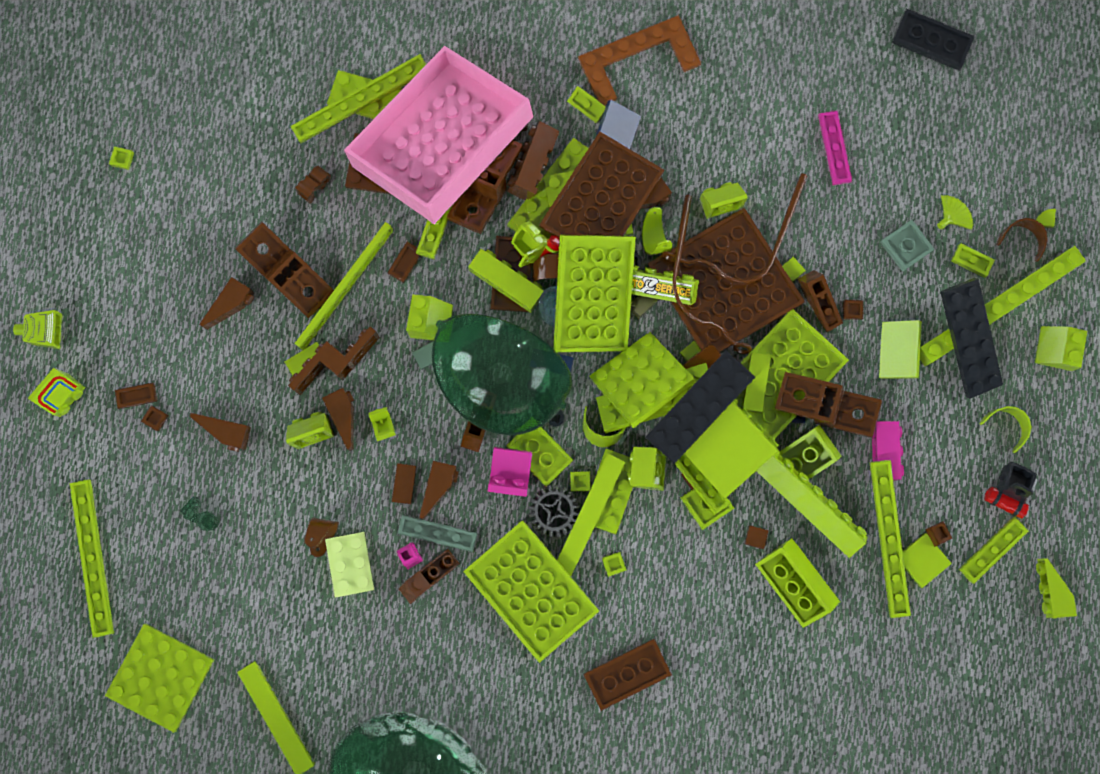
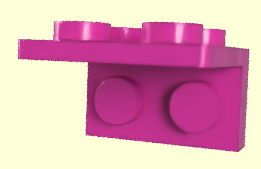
(510, 471)

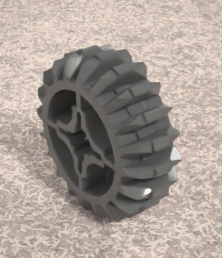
(538, 503)

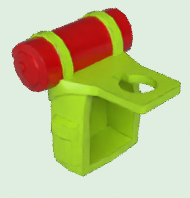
(533, 244)

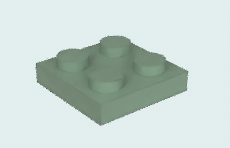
(907, 245)

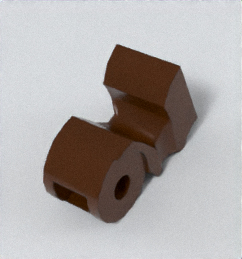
(315, 180)

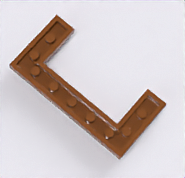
(669, 30)

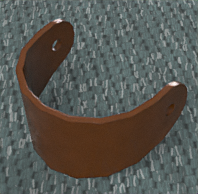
(1035, 227)
(546, 267)
(319, 531)

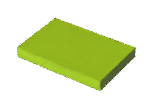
(900, 349)
(547, 456)

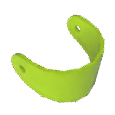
(653, 233)
(1021, 417)
(598, 440)

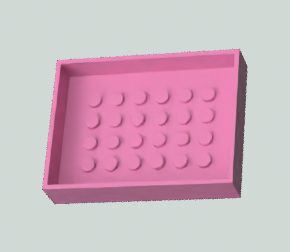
(439, 134)

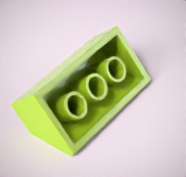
(798, 583)

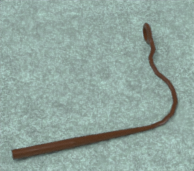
(788, 216)
(681, 237)

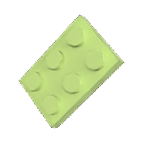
(349, 564)

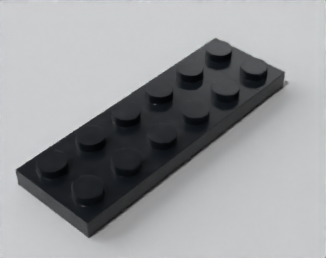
(971, 337)
(700, 406)

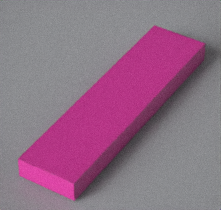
(835, 148)

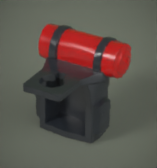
(1013, 489)

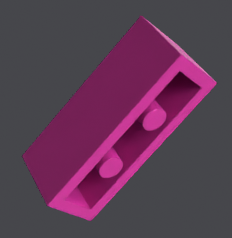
(887, 446)

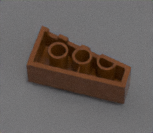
(532, 161)

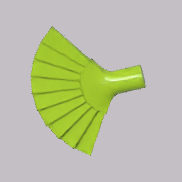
(955, 213)

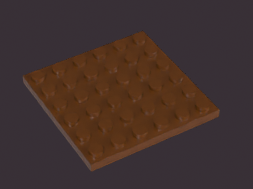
(737, 307)

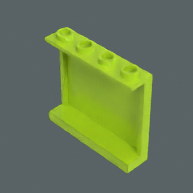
(731, 449)

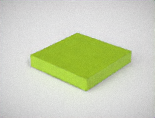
(700, 510)
(924, 560)

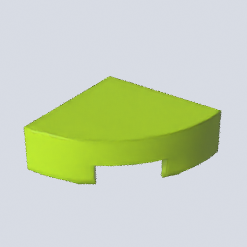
(1047, 218)

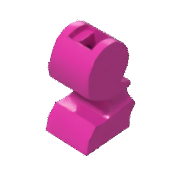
(409, 555)

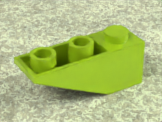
(1057, 597)

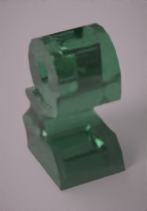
(206, 520)

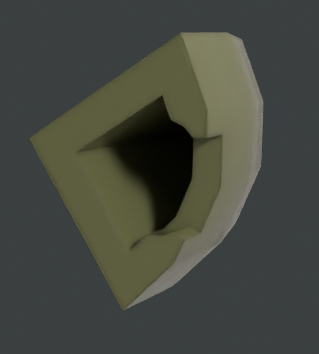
(642, 305)

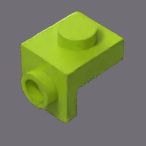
(382, 423)

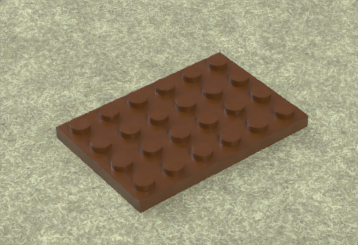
(603, 191)

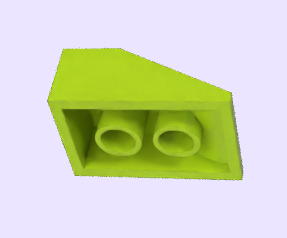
(309, 431)
(811, 452)

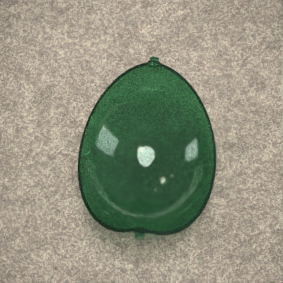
(486, 373)

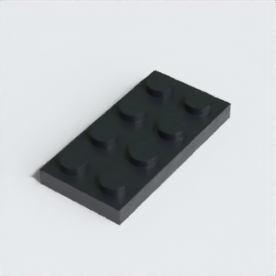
(933, 39)

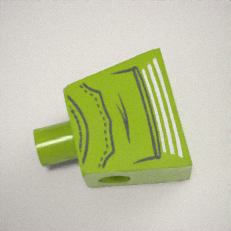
(41, 329)

